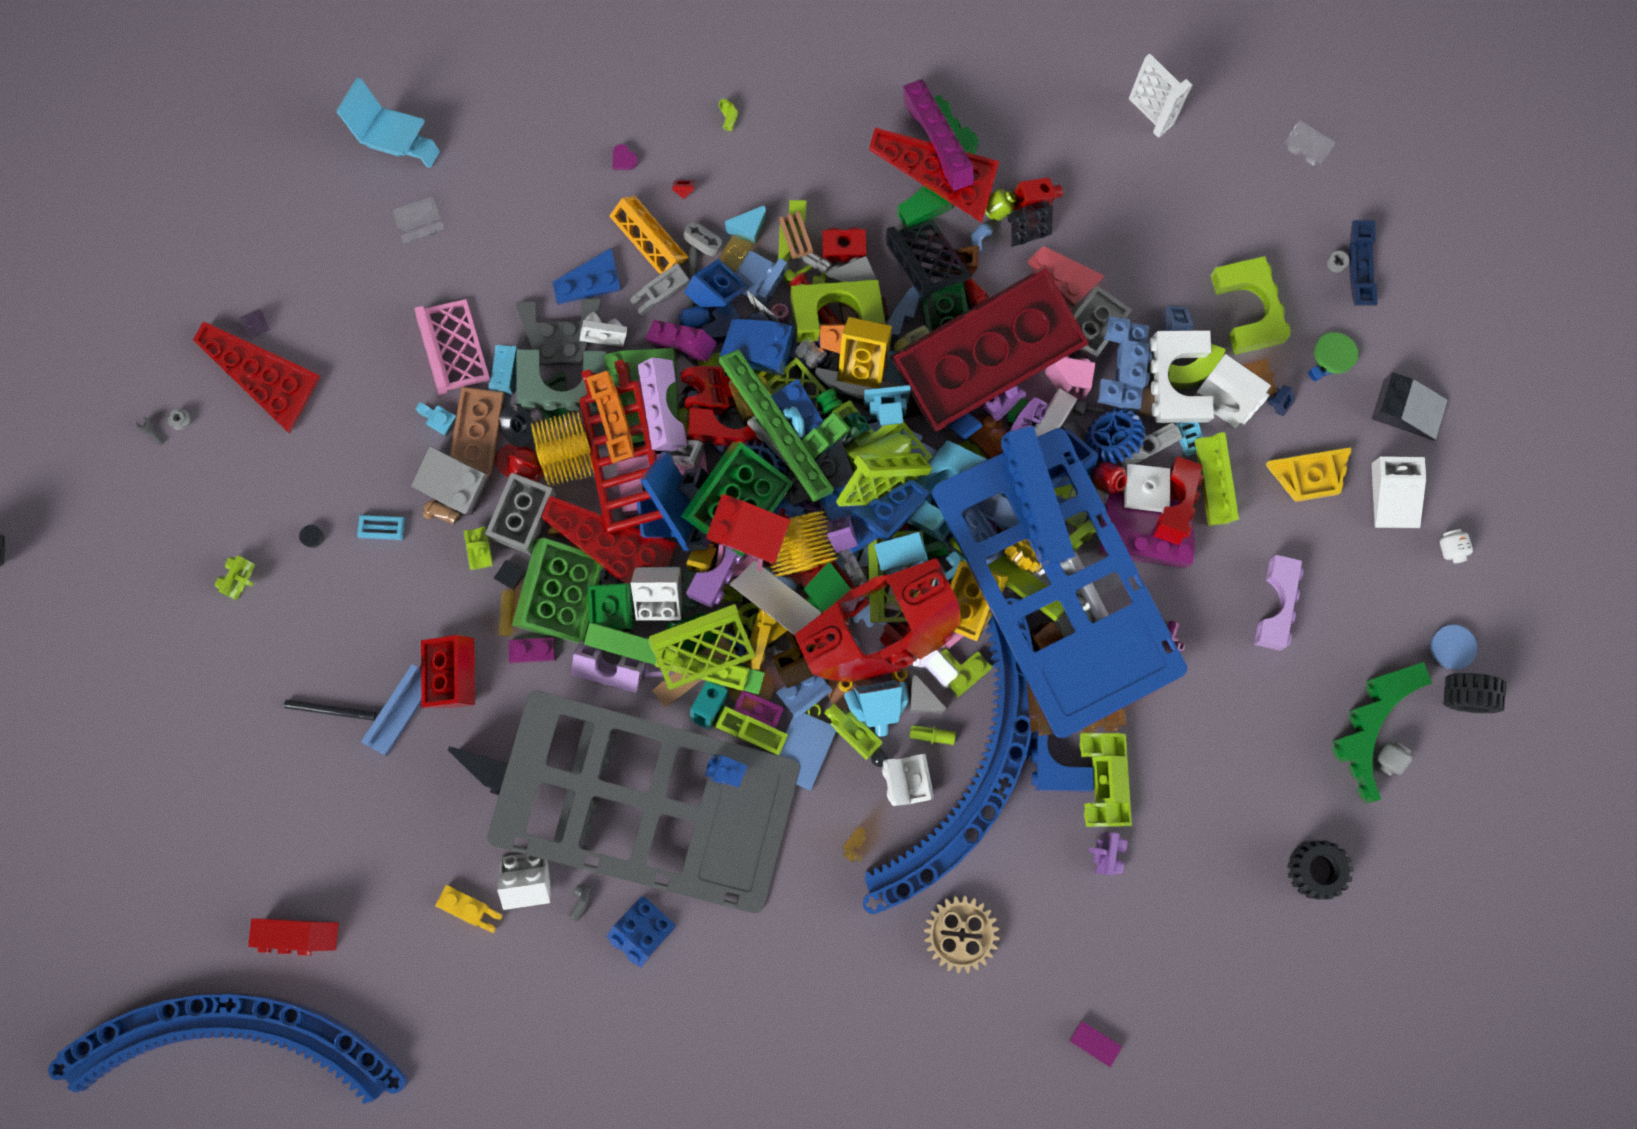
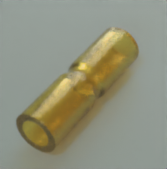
(506, 616)

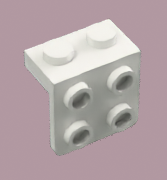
(908, 780)

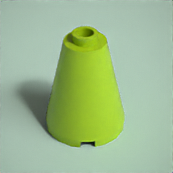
(892, 444)

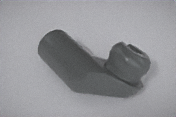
(582, 902)

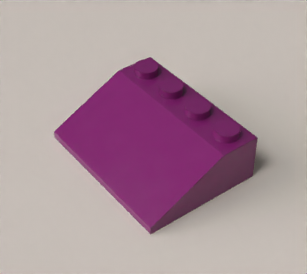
(1137, 532)

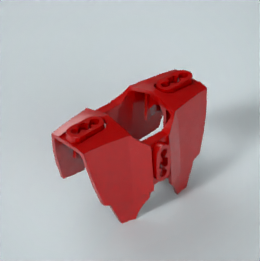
(930, 616)

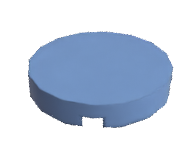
(1453, 647)

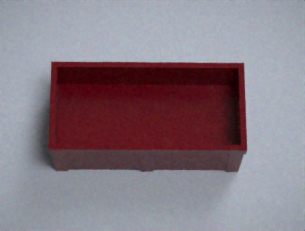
(989, 349)

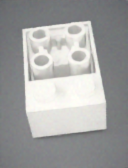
(1398, 491)

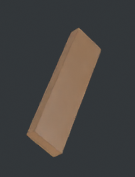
(668, 697)

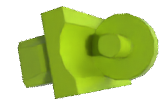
(478, 548)
(236, 578)

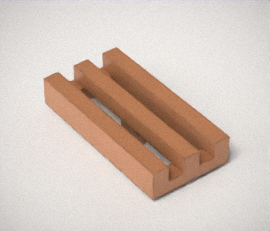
(791, 218)

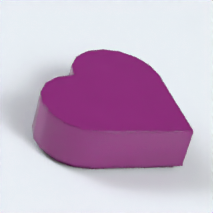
(623, 158)

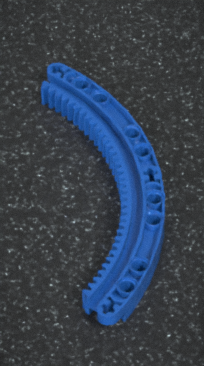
(950, 844)
(153, 1027)

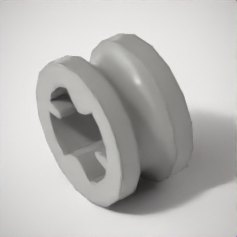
(1335, 256)

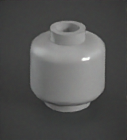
(1394, 758)

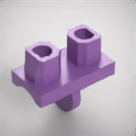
(1004, 402)
(1106, 853)

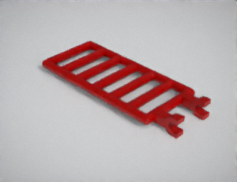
(625, 386)

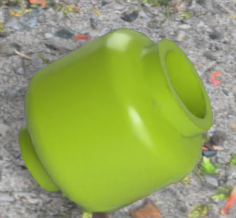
(1000, 204)

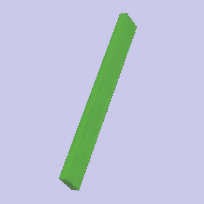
(776, 425)
(639, 649)

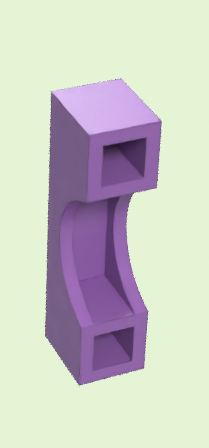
(709, 586)

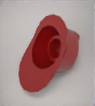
(519, 461)

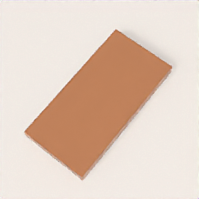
(478, 427)

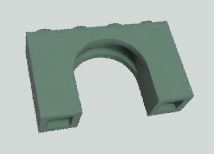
(535, 394)

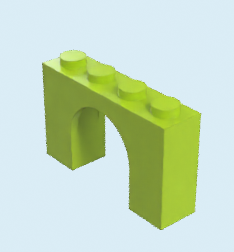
(1255, 277)
(808, 299)

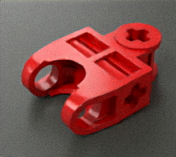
(711, 388)

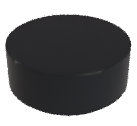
(311, 536)

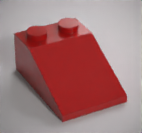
(748, 529)

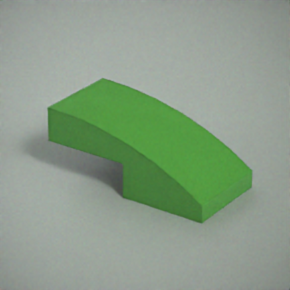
(826, 435)

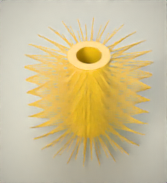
(562, 449)
(800, 546)

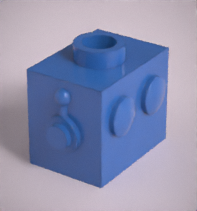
(725, 770)

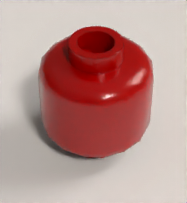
(1110, 477)

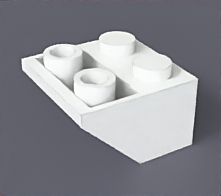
(657, 593)
(523, 881)

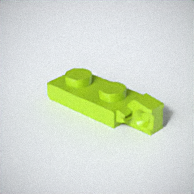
(853, 731)

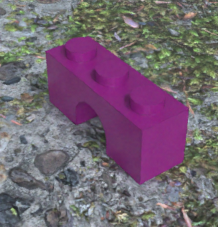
(691, 341)

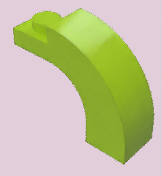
(1195, 373)

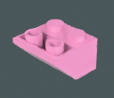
(1072, 376)

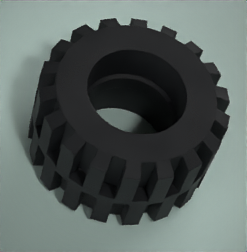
(1474, 693)
(1338, 870)

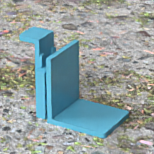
(384, 128)
(888, 404)

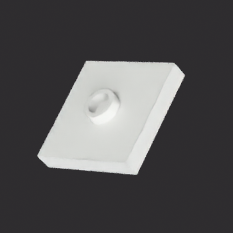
(1147, 488)

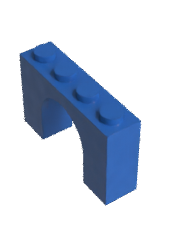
(1056, 777)

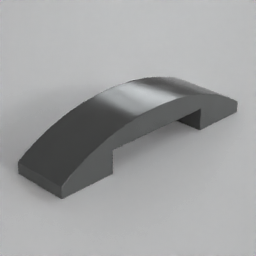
(830, 379)

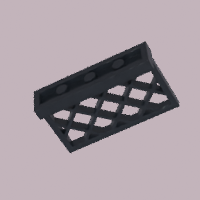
(911, 262)

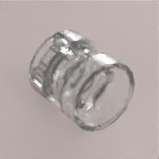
(810, 353)

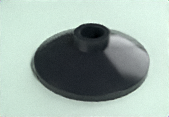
(516, 425)

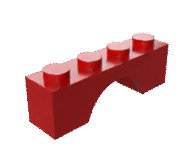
(705, 427)
(1174, 521)

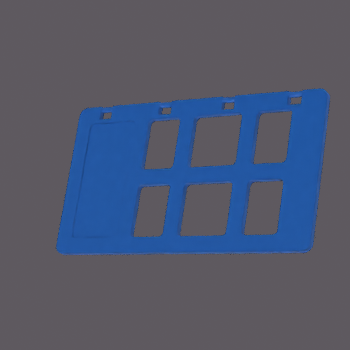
(1102, 661)

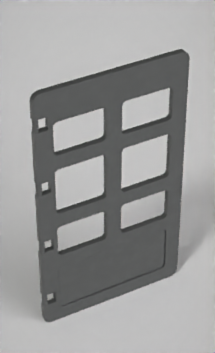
(733, 830)

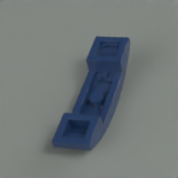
(1361, 263)

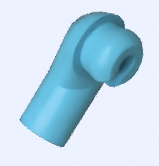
(797, 420)

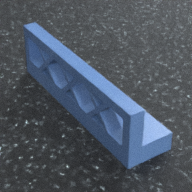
(395, 713)

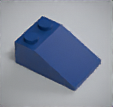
(761, 342)
(1085, 454)

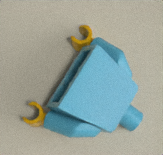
(878, 702)

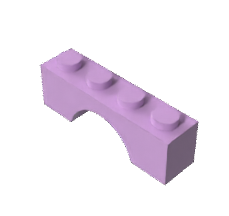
(664, 429)
(1284, 576)

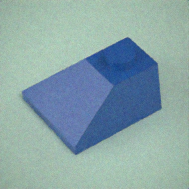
(715, 286)

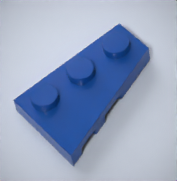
(588, 280)
(893, 510)

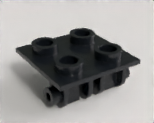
(1031, 224)

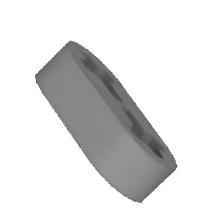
(702, 239)

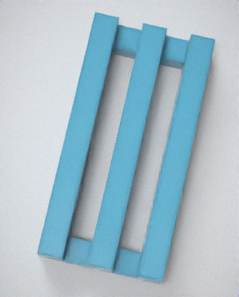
(400, 528)

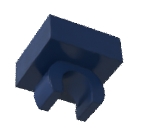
(1283, 400)

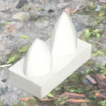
(596, 332)

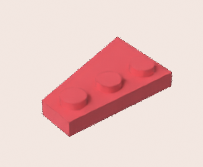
(1070, 276)

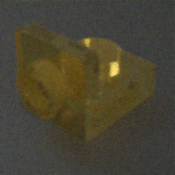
(855, 840)

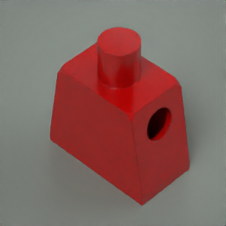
(1035, 191)

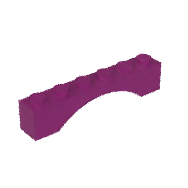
(950, 152)

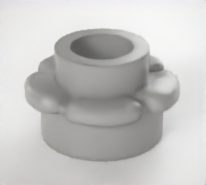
(184, 419)

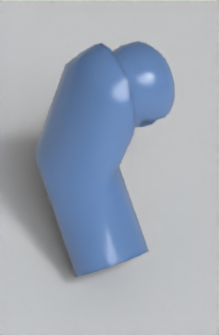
(983, 230)

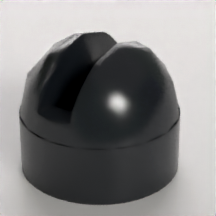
(878, 757)

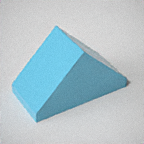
(747, 225)

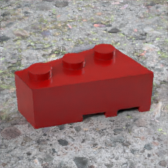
(292, 935)

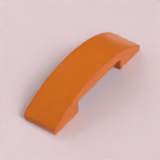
(612, 415)

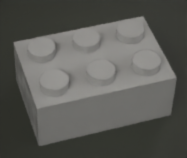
(519, 514)

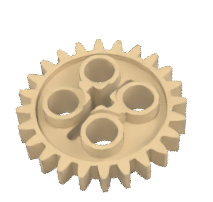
(958, 956)

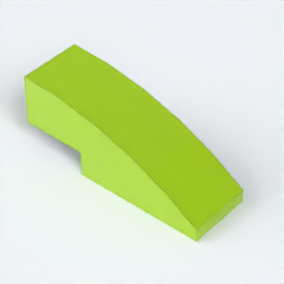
(794, 206)
(750, 730)

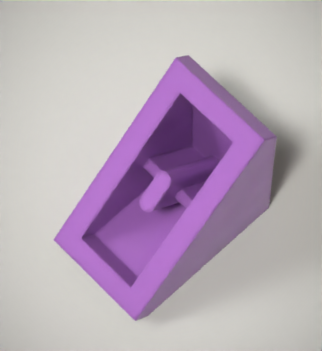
(841, 533)

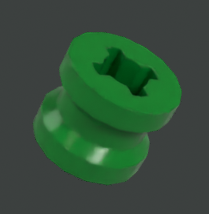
(828, 401)

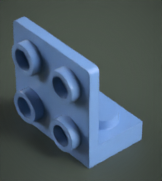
(761, 276)

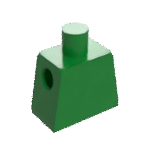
(826, 588)

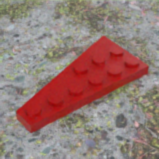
(921, 162)
(269, 379)
(615, 551)

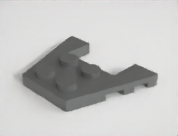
(556, 341)

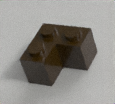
(792, 664)

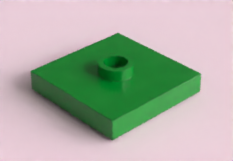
(611, 605)

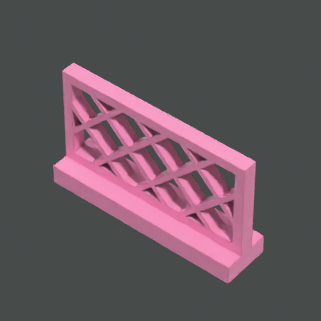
(433, 351)

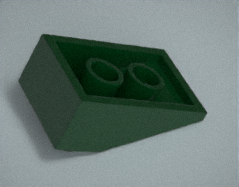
(944, 305)

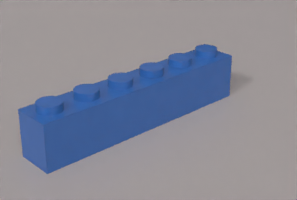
(1037, 496)

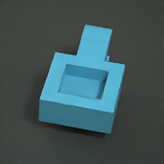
(438, 419)

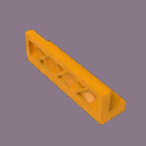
(649, 231)

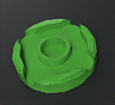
(1336, 352)

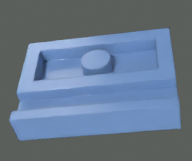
(804, 695)

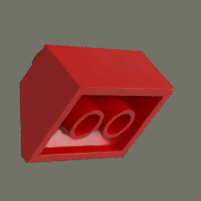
(448, 672)

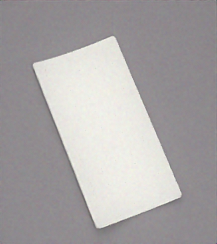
(775, 598)

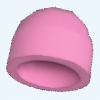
(780, 307)

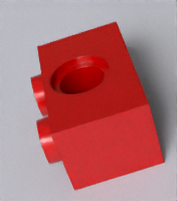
(835, 253)

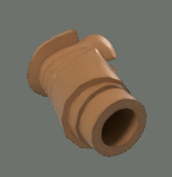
(440, 511)

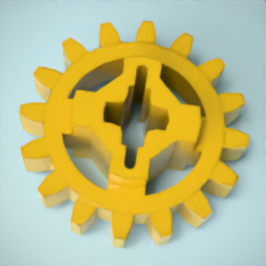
(1023, 556)

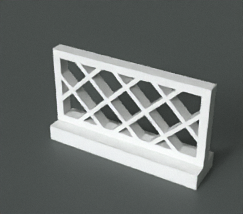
(1170, 103)

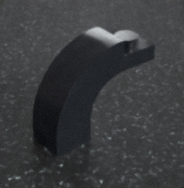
(689, 486)

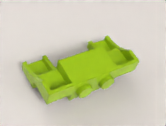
(1110, 780)

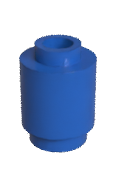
(694, 316)

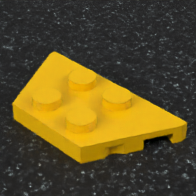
(1311, 474)

